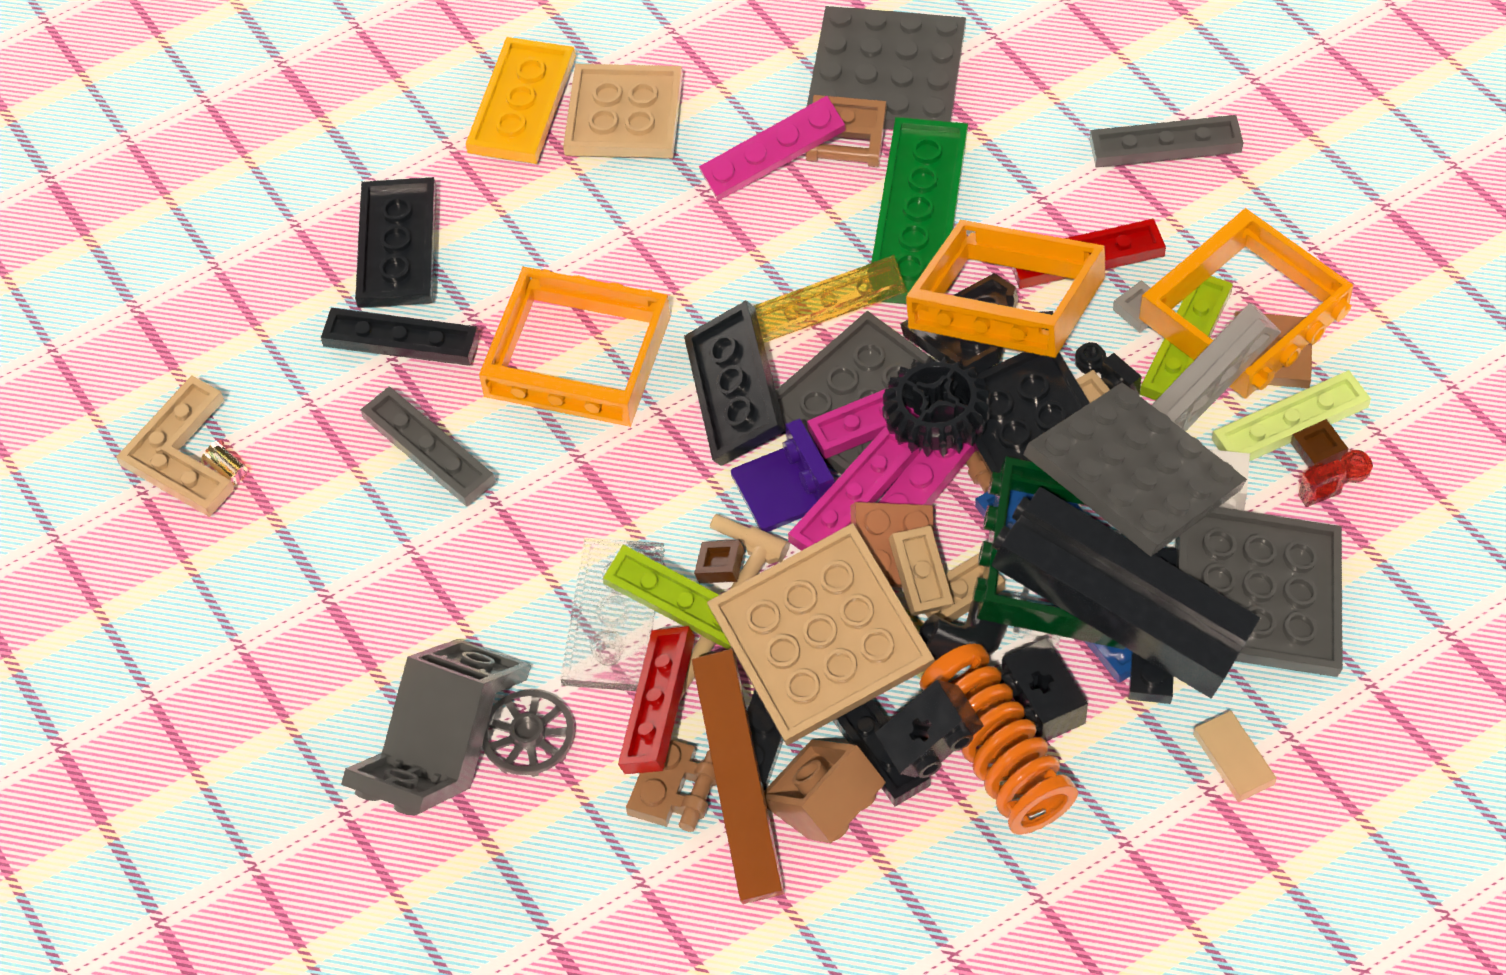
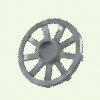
(528, 732)

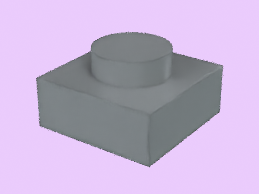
(1129, 305)

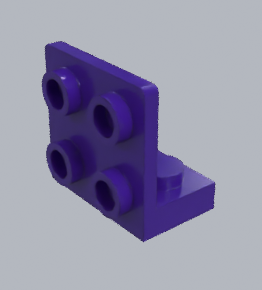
(784, 482)

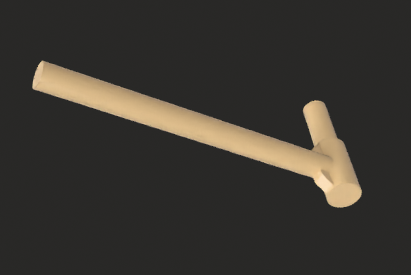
(762, 548)

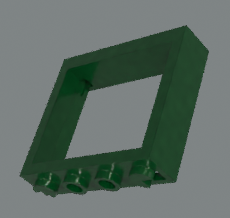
(1026, 478)

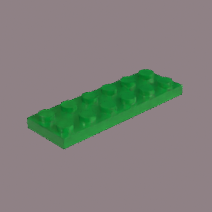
(919, 194)

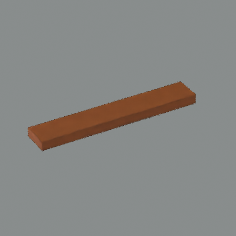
(737, 777)

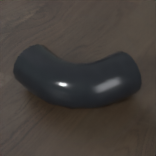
(944, 636)

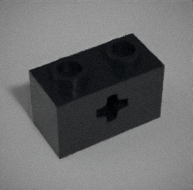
(1044, 689)
(929, 730)

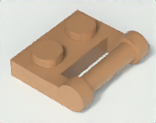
(862, 121)

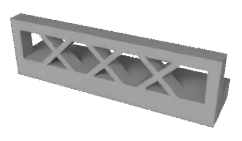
(1217, 367)

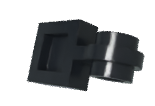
(1112, 368)

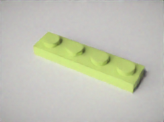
(1275, 424)

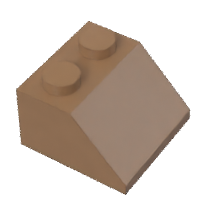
(824, 789)

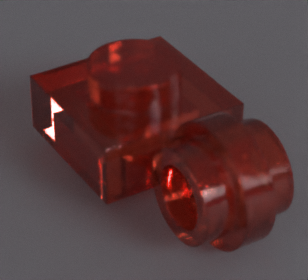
(1327, 480)

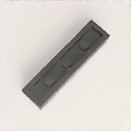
(1166, 141)
(428, 446)

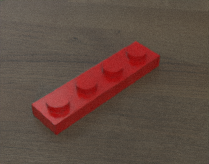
(1122, 245)
(656, 701)

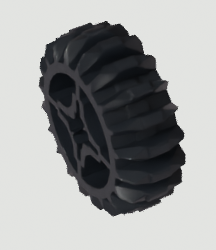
(942, 418)

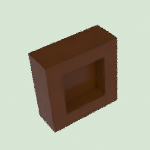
(1319, 444)
(719, 561)

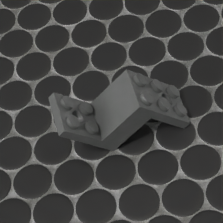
(436, 726)

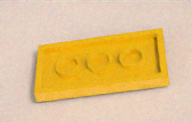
(520, 100)

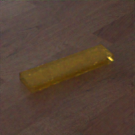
(829, 298)

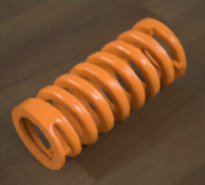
(1007, 742)

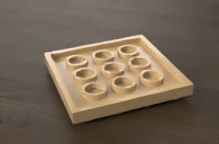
(820, 634)

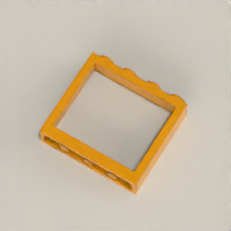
(1281, 253)
(997, 324)
(563, 394)

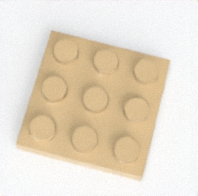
(623, 110)

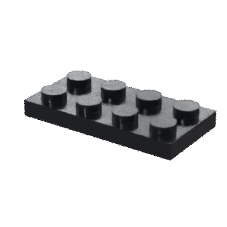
(396, 242)
(734, 383)

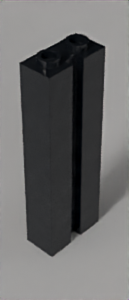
(1123, 591)

